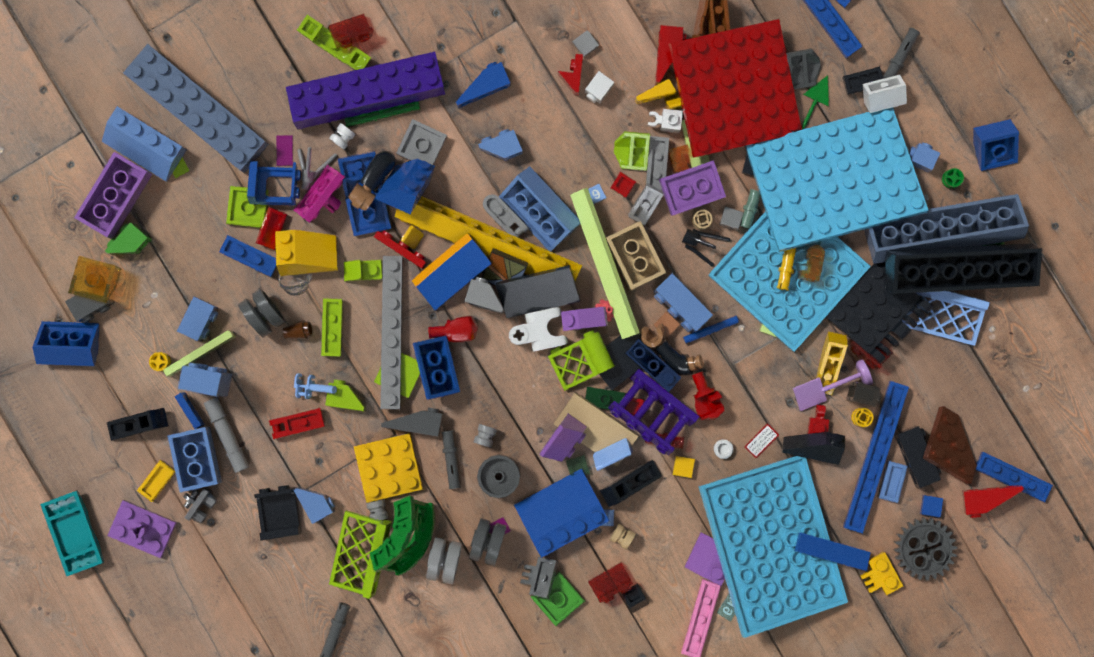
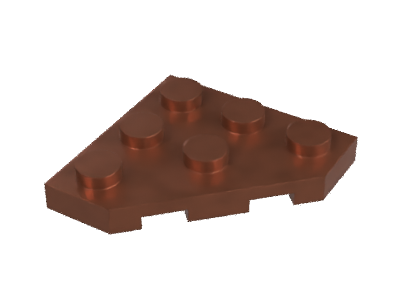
(949, 446)

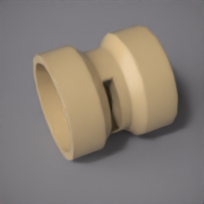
(702, 219)
(619, 532)

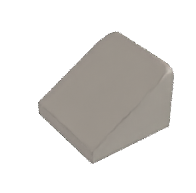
(731, 218)

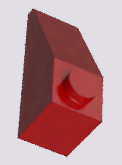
(667, 35)
(985, 499)

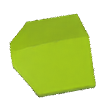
(632, 150)

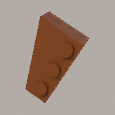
(711, 17)

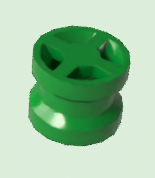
(955, 176)

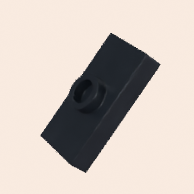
(854, 82)

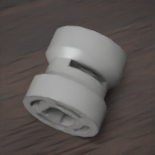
(485, 435)
(377, 509)

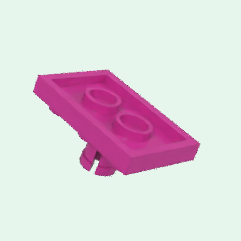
(320, 195)

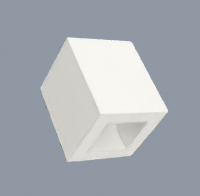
(598, 87)

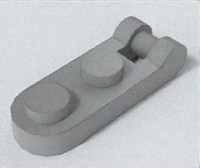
(503, 215)

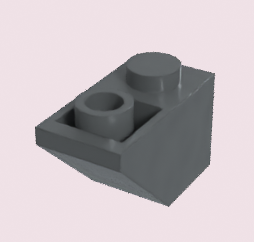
(85, 308)

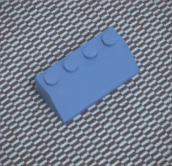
(142, 144)
(540, 209)

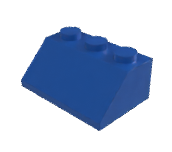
(406, 185)
(66, 343)
(436, 367)

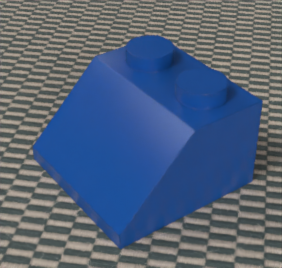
(996, 144)

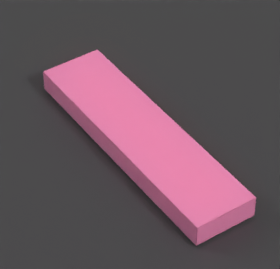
(700, 618)

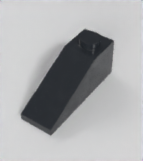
(137, 424)
(817, 446)
(630, 483)

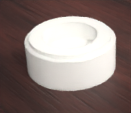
(723, 448)

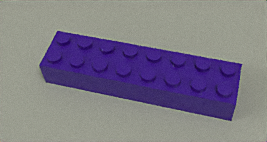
(365, 90)

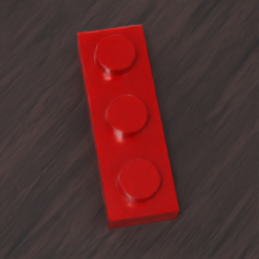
(401, 248)

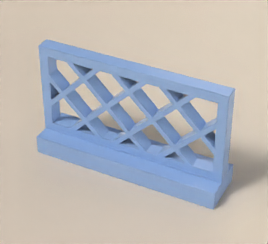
(954, 299)

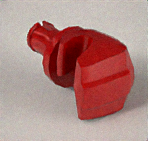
(457, 330)
(707, 399)

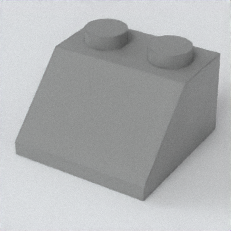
(483, 296)

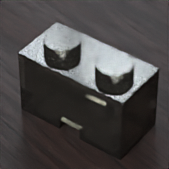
(863, 394)

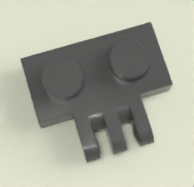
(540, 577)

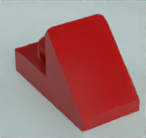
(572, 79)

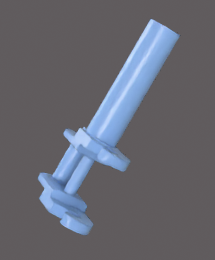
(311, 386)

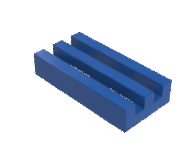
(189, 410)

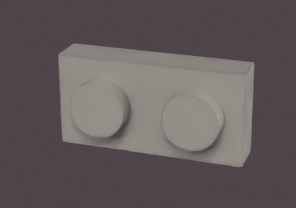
(645, 204)

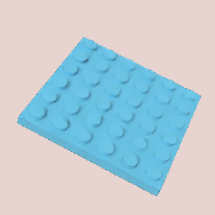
(752, 277)

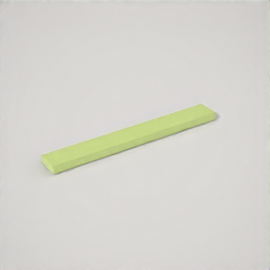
(604, 263)

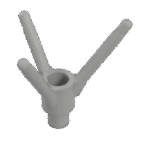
(307, 174)

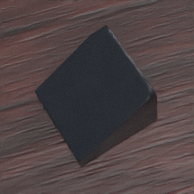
(635, 598)

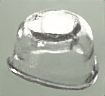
(295, 284)

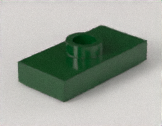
(603, 398)

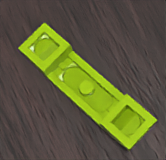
(322, 38)

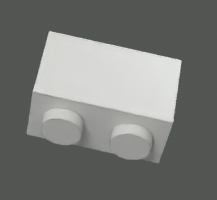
(884, 93)

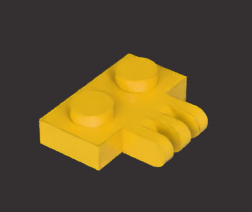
(881, 575)

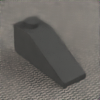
(420, 422)

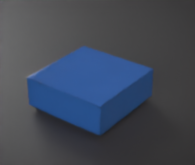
(931, 506)

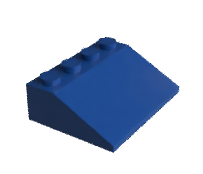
(561, 513)

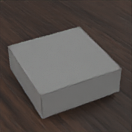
(585, 43)

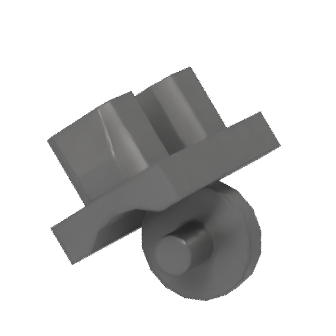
(204, 498)

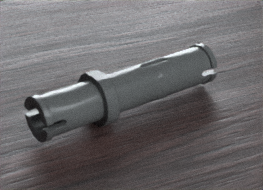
(897, 62)
(451, 459)
(338, 623)

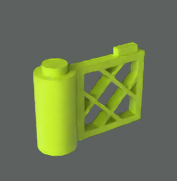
(594, 352)

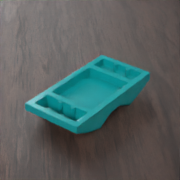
(72, 533)

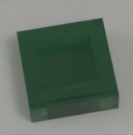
(577, 463)

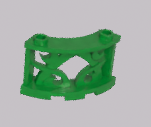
(393, 553)

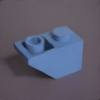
(503, 146)

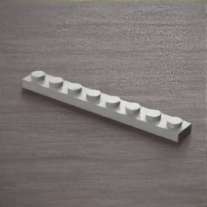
(391, 332)

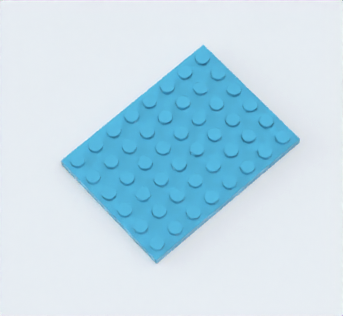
(836, 179)
(756, 533)

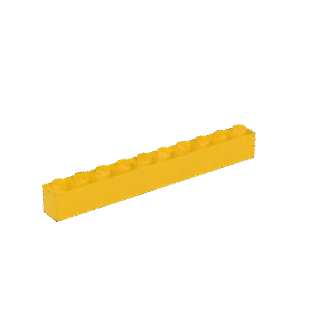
(454, 225)

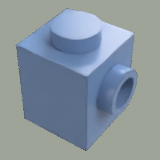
(923, 156)

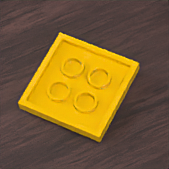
(388, 467)

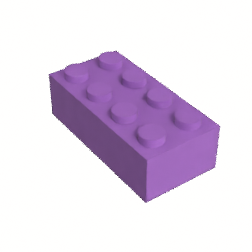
(113, 195)

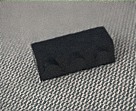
(913, 446)

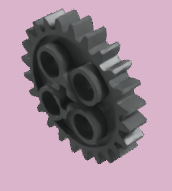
(920, 532)

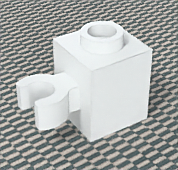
(669, 121)

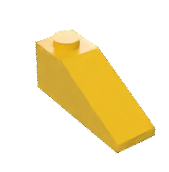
(831, 359)

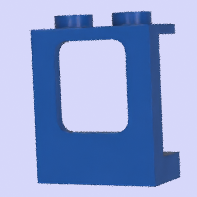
(258, 179)

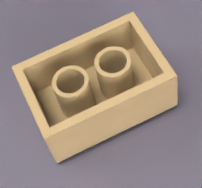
(635, 256)

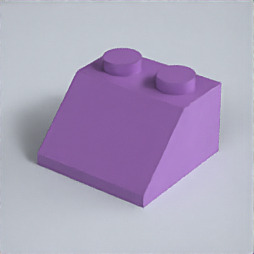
(564, 439)
(705, 560)

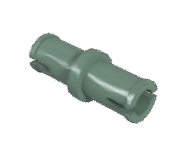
(750, 209)

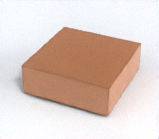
(669, 323)

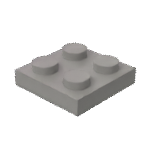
(421, 143)

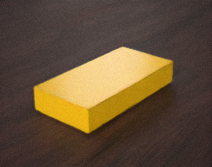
(156, 481)

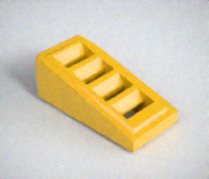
(659, 91)

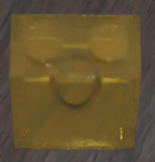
(94, 279)

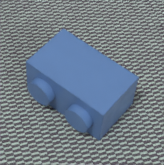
(197, 319)

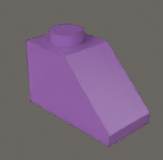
(584, 318)

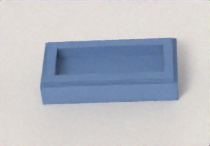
(892, 481)

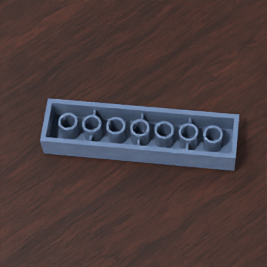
(195, 108)
(952, 226)

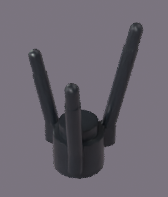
(692, 239)

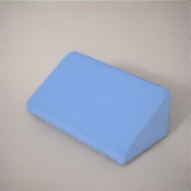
(612, 454)

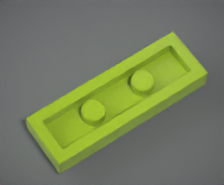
(332, 327)

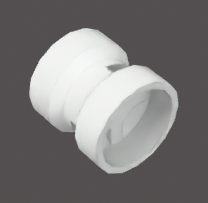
(342, 136)

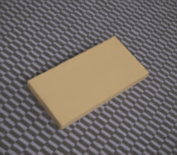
(601, 427)

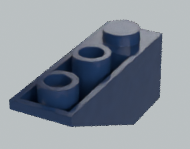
(653, 365)

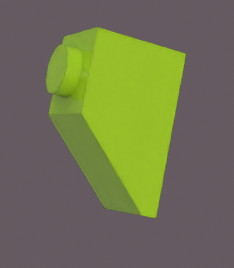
(344, 397)

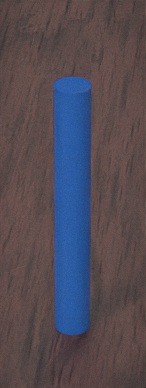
(711, 329)

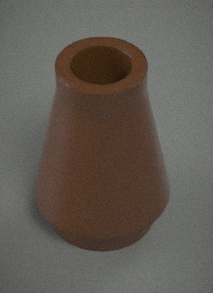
(300, 330)

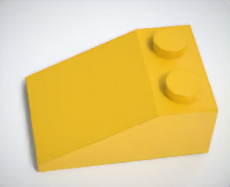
(305, 252)

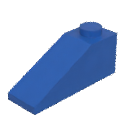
(487, 83)

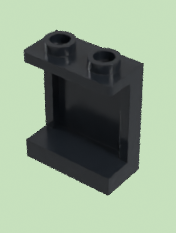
(278, 513)

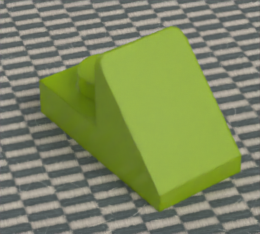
(363, 270)

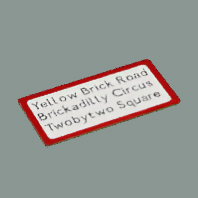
(761, 440)

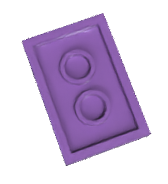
(692, 188)
(142, 528)

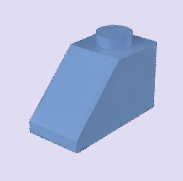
(315, 504)

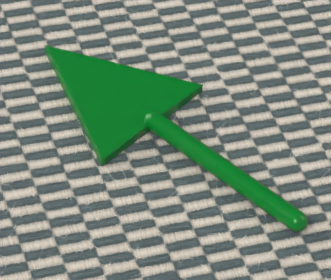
(819, 94)

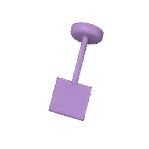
(813, 392)

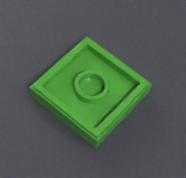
(562, 600)

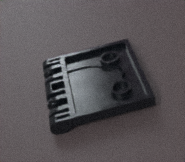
(873, 312)

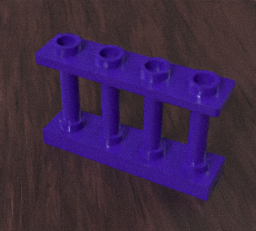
(669, 403)

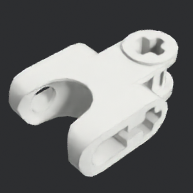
(536, 330)

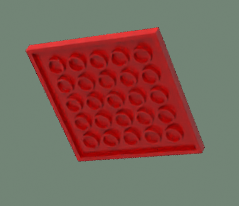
(735, 87)

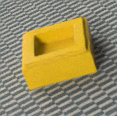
(683, 466)

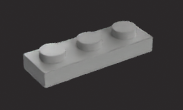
(657, 160)

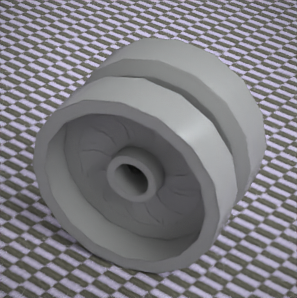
(442, 560)

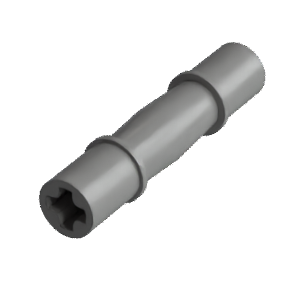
(226, 434)

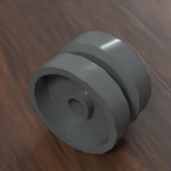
(258, 315)
(493, 486)
(486, 541)

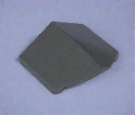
(803, 67)

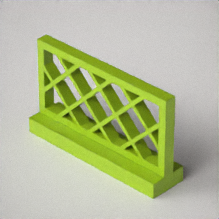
(371, 578)

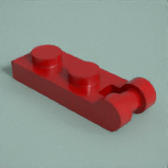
(297, 423)

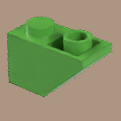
(129, 241)

